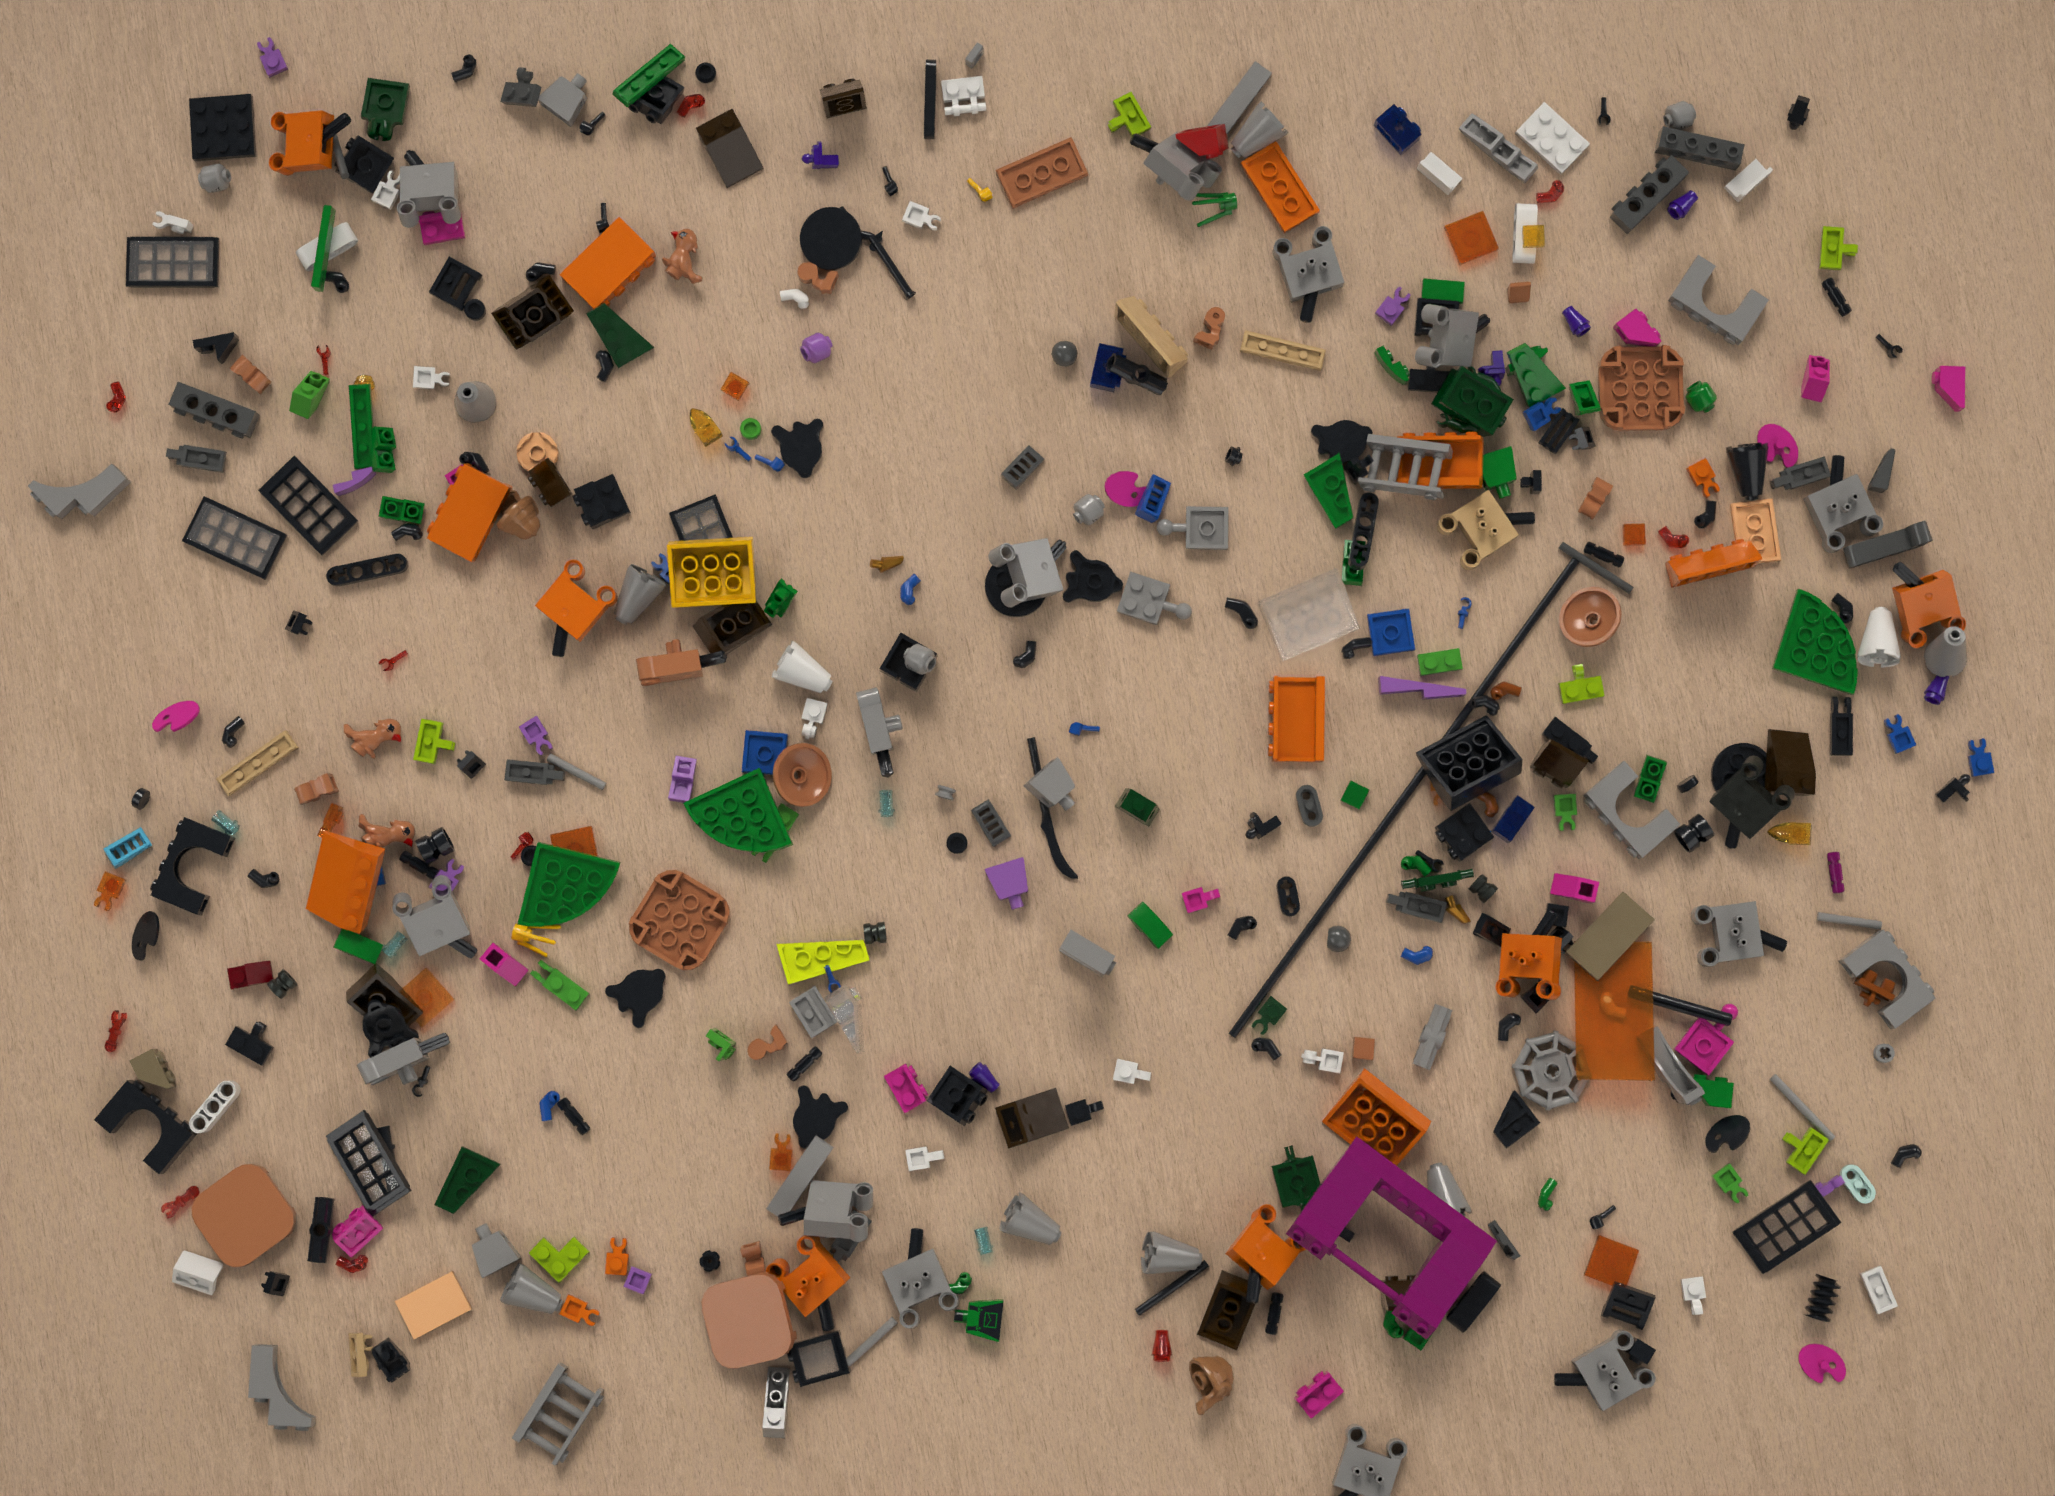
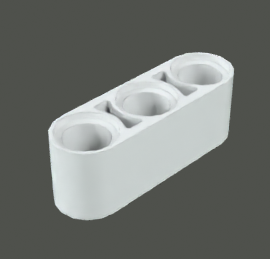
(1523, 215)
(342, 240)
(205, 1109)

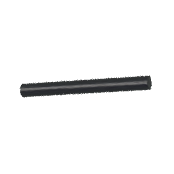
(1171, 1288)

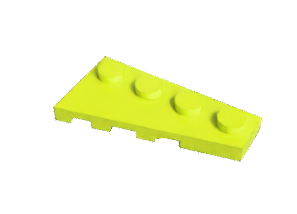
(808, 960)

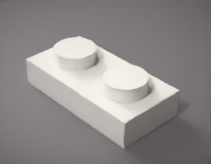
(1878, 1289)

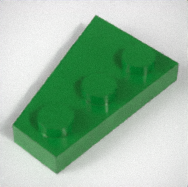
(1533, 375)
(1331, 490)

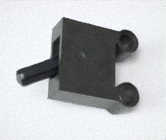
(1748, 802)

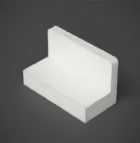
(1439, 173)
(1747, 180)
(196, 1272)

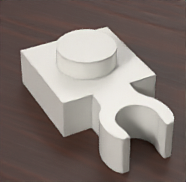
(386, 192)
(918, 216)
(425, 377)

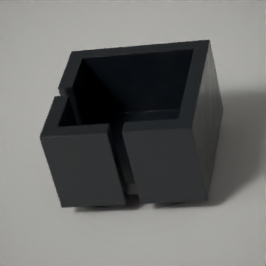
(895, 666)

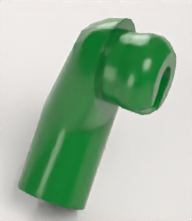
(1415, 862)
(1546, 1191)
(962, 1283)
(1391, 1325)

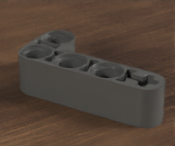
(1888, 544)

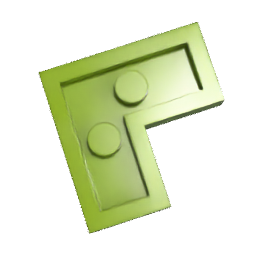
(560, 1262)

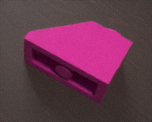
(1950, 385)

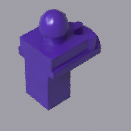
(818, 160)
(1497, 369)

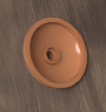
(1584, 608)
(812, 770)

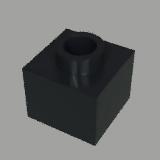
(1640, 1352)

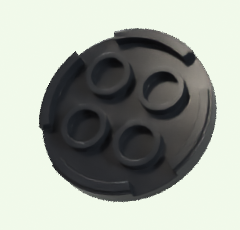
(831, 238)
(998, 580)
(1732, 759)

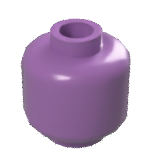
(816, 347)

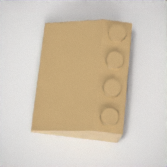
(1150, 336)

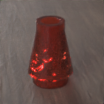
(1161, 1348)

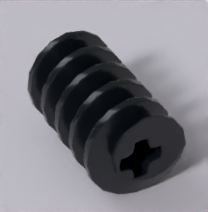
(1822, 1298)

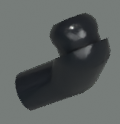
(339, 281)
(606, 364)
(1708, 516)
(1845, 608)
(1241, 924)

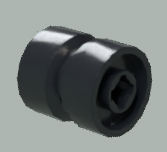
(1695, 832)
(435, 845)

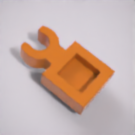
(1702, 474)
(617, 1260)
(576, 1309)

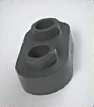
(1308, 806)

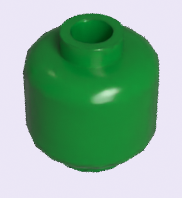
(1701, 397)

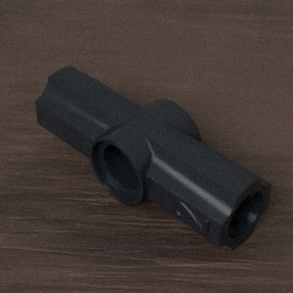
(1127, 370)
(321, 1215)

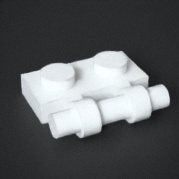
(961, 90)

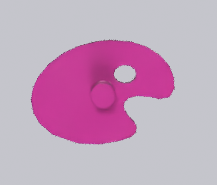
(1777, 439)
(1121, 486)
(179, 716)
(1815, 1362)

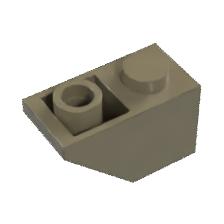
(152, 1069)

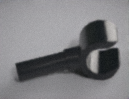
(1603, 112)
(587, 128)
(891, 188)
(602, 224)
(1889, 347)
(1429, 860)
(1596, 1221)

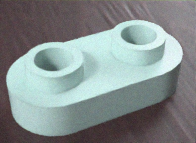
(1857, 1183)

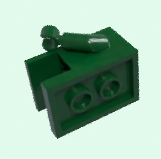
(1472, 402)

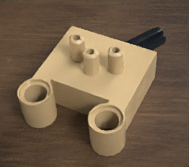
(1484, 526)

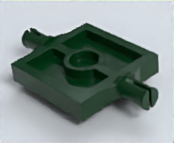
(1445, 880)
(1296, 1179)

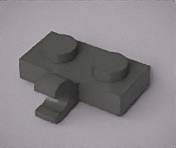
(522, 92)

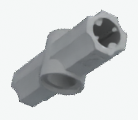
(1432, 1037)

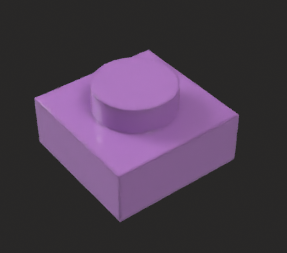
(637, 1280)

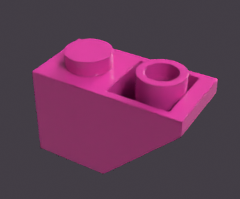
(1636, 331)
(1815, 378)
(1574, 888)
(504, 964)

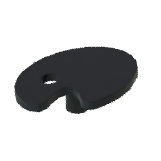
(145, 932)
(1733, 1131)

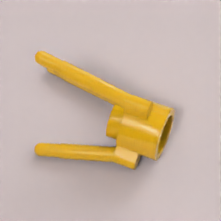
(523, 933)

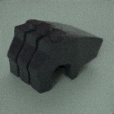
(390, 1360)

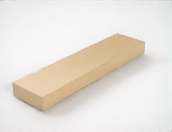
(1282, 350)
(257, 763)

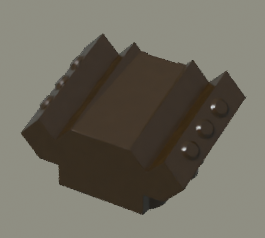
(532, 312)

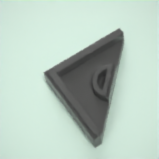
(1503, 1240)

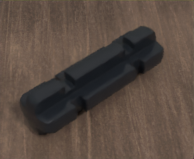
(1836, 297)
(1603, 554)
(418, 864)
(804, 1063)
(573, 1116)
(1274, 1313)

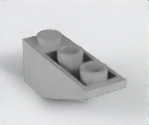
(776, 1402)

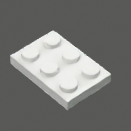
(1552, 138)

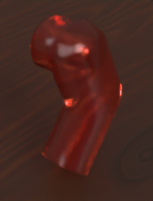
(690, 102)
(1552, 195)
(118, 399)
(1673, 541)
(353, 1266)

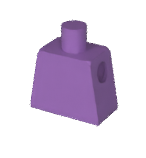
(1009, 881)

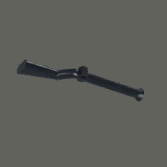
(876, 245)

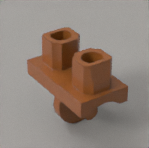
(1884, 991)

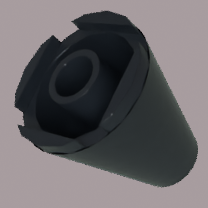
(1749, 468)

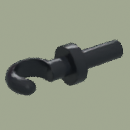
(422, 1080)

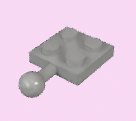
(1204, 528)
(1146, 598)

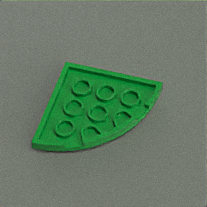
(1817, 645)
(741, 815)
(564, 885)

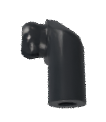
(467, 69)
(538, 270)
(474, 459)
(407, 529)
(1348, 649)
(1027, 657)
(1486, 701)
(230, 730)
(264, 881)
(1506, 1024)
(1266, 1045)
(1905, 1152)

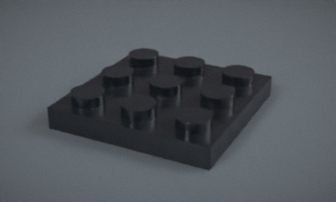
(222, 127)

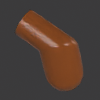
(1503, 689)
(1490, 803)

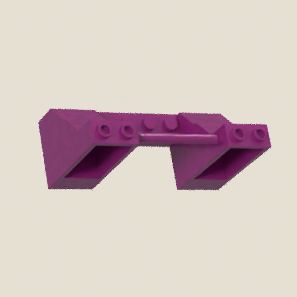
(1447, 1267)

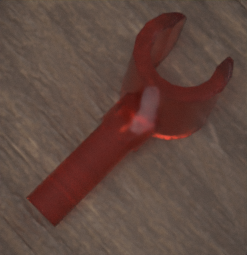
(324, 357)
(393, 660)
(526, 839)

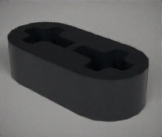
(1293, 895)

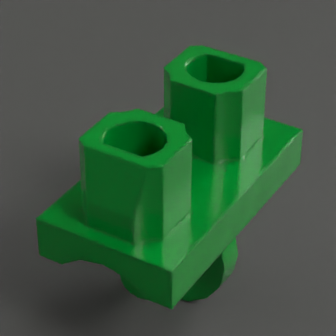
(780, 599)

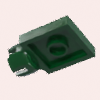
(384, 107)

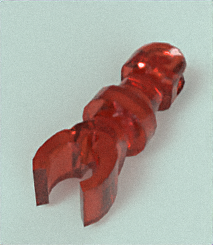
(111, 1044)
(191, 1193)

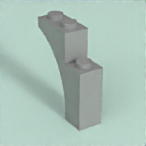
(89, 496)
(1672, 1072)
(266, 1384)

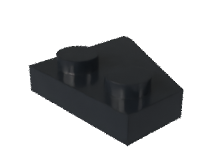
(1514, 1121)

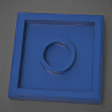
(1391, 632)
(762, 750)

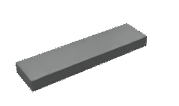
(1241, 96)

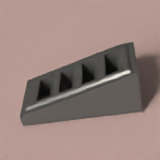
(1881, 477)
(1017, 483)
(980, 808)

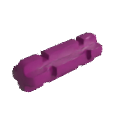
(1835, 872)

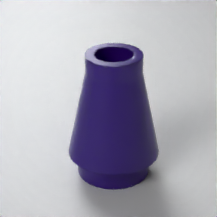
(1680, 207)
(1578, 324)
(1936, 690)
(983, 1076)

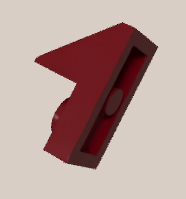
(250, 974)

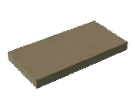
(1610, 936)

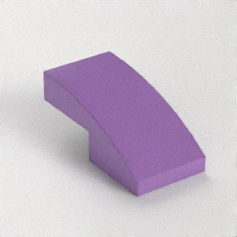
(360, 478)
(682, 779)

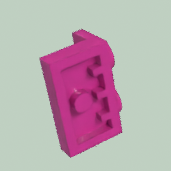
(436, 230)
(905, 1087)
(356, 1231)
(1318, 1394)

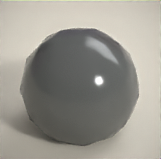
(1064, 353)
(1338, 939)

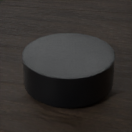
(475, 309)
(1687, 784)
(140, 798)
(957, 843)

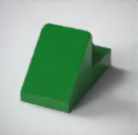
(1584, 398)

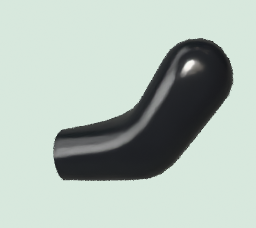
(1244, 610)

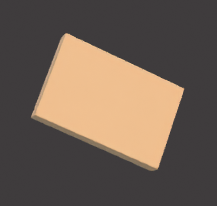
(1757, 523)
(433, 1305)

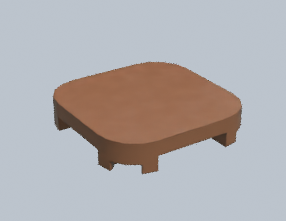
(1641, 388)
(679, 920)
(243, 1215)
(748, 1320)

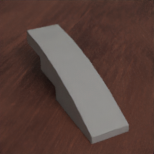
(1498, 148)
(800, 1176)

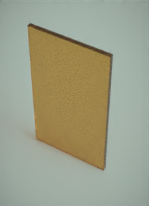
(1616, 1019)

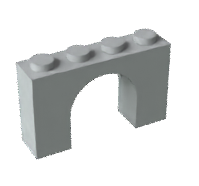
(1689, 299)
(1603, 799)
(1088, 954)
(1914, 992)

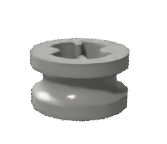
(945, 792)
(1876, 1052)

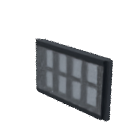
(172, 262)
(308, 505)
(701, 521)
(234, 538)
(368, 1163)
(1786, 1227)

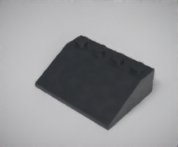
(1469, 762)

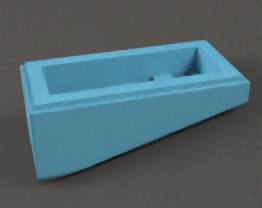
(131, 854)

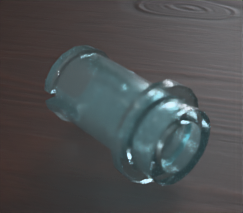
(886, 803)
(226, 823)
(394, 944)
(983, 1241)

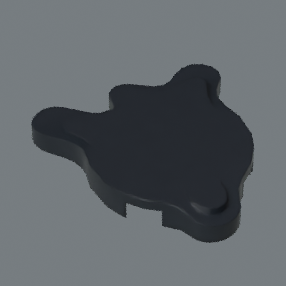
(1343, 438)
(801, 446)
(1091, 580)
(639, 992)
(385, 1026)
(815, 1116)

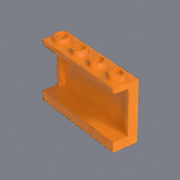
(608, 264)
(1460, 472)
(468, 512)
(1297, 719)

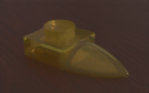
(704, 427)
(1792, 833)

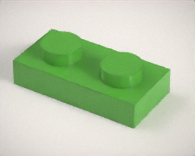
(1439, 662)

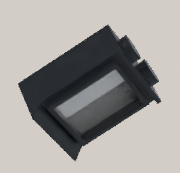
(818, 1358)

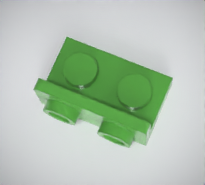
(720, 1040)

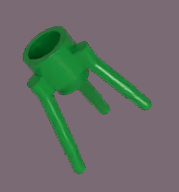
(1226, 201)

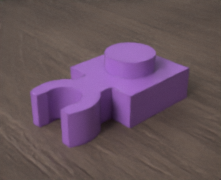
(272, 60)
(1391, 308)
(535, 732)
(450, 873)
(1829, 1186)

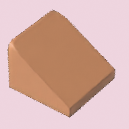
(1519, 292)
(1363, 1048)

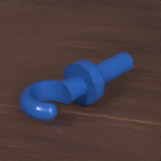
(1463, 613)

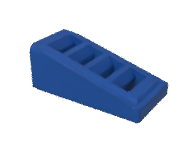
(1146, 510)

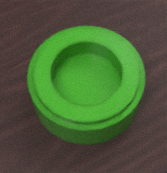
(750, 429)

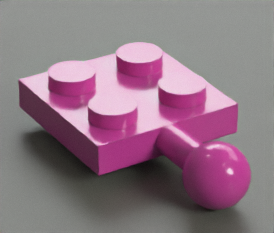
(1706, 1044)

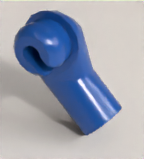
(906, 589)
(1418, 957)
(547, 1103)

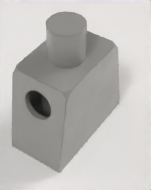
(565, 98)
(1052, 785)
(493, 1251)

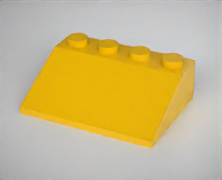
(711, 572)

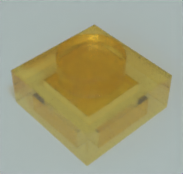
(1533, 236)

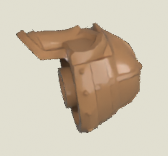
(519, 516)
(1213, 1380)

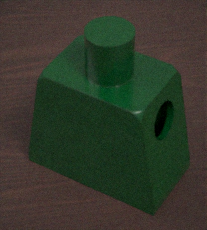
(1137, 806)

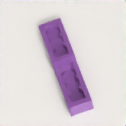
(1428, 691)

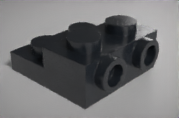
(658, 101)
(365, 163)
(601, 501)
(1463, 833)
(958, 1096)

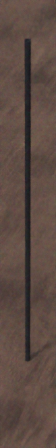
(1399, 803)

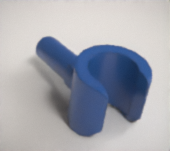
(735, 447)
(777, 464)
(1076, 728)
(832, 980)

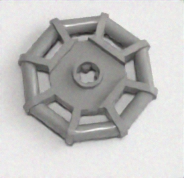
(1539, 1074)

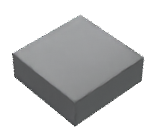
(974, 56)

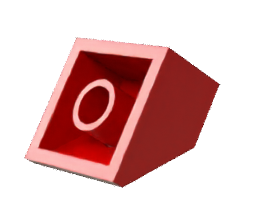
(1205, 140)

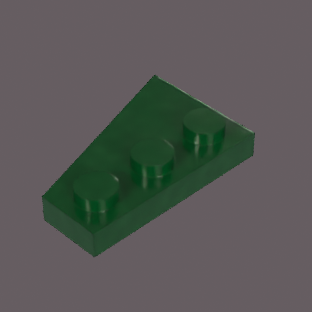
(618, 336)
(464, 1179)

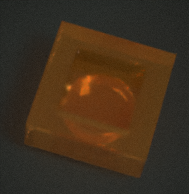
(734, 386)
(1634, 534)

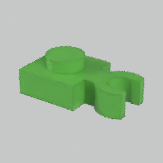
(1565, 807)
(1728, 1181)

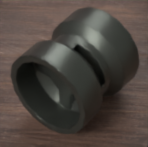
(1484, 889)
(874, 933)
(282, 984)

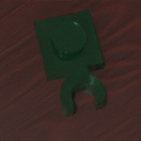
(1270, 1012)

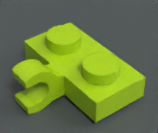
(1130, 115)
(1833, 248)
(1580, 687)
(430, 741)
(1805, 1150)

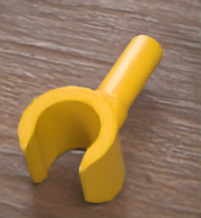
(984, 194)

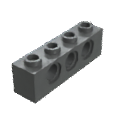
(1699, 148)
(1627, 219)
(185, 394)

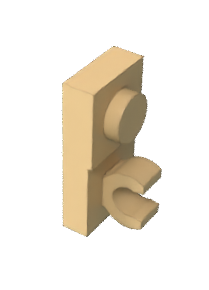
(358, 1359)

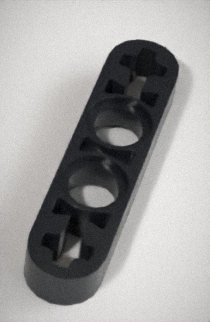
(930, 99)
(1365, 531)
(366, 566)

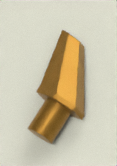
(886, 563)
(1456, 910)

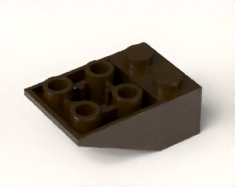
(1032, 1118)

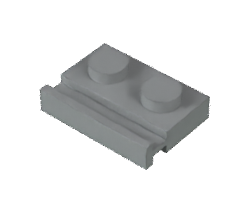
(813, 1012)

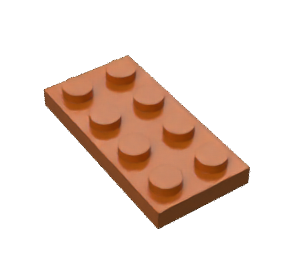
(1280, 187)

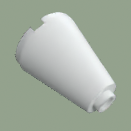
(1879, 640)
(801, 670)

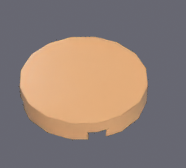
(535, 449)

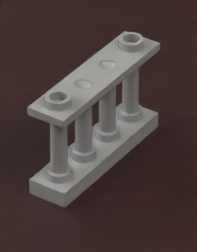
(1399, 446)
(549, 1395)

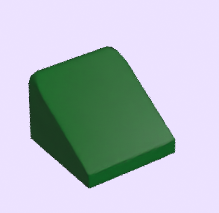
(1354, 794)

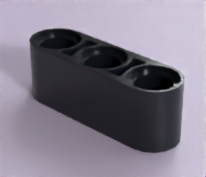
(1473, 1301)

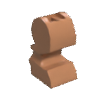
(809, 273)
(1213, 321)
(250, 374)
(1595, 498)
(314, 789)
(758, 1048)
(754, 1260)

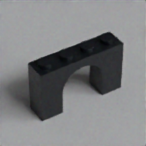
(169, 884)
(174, 1132)

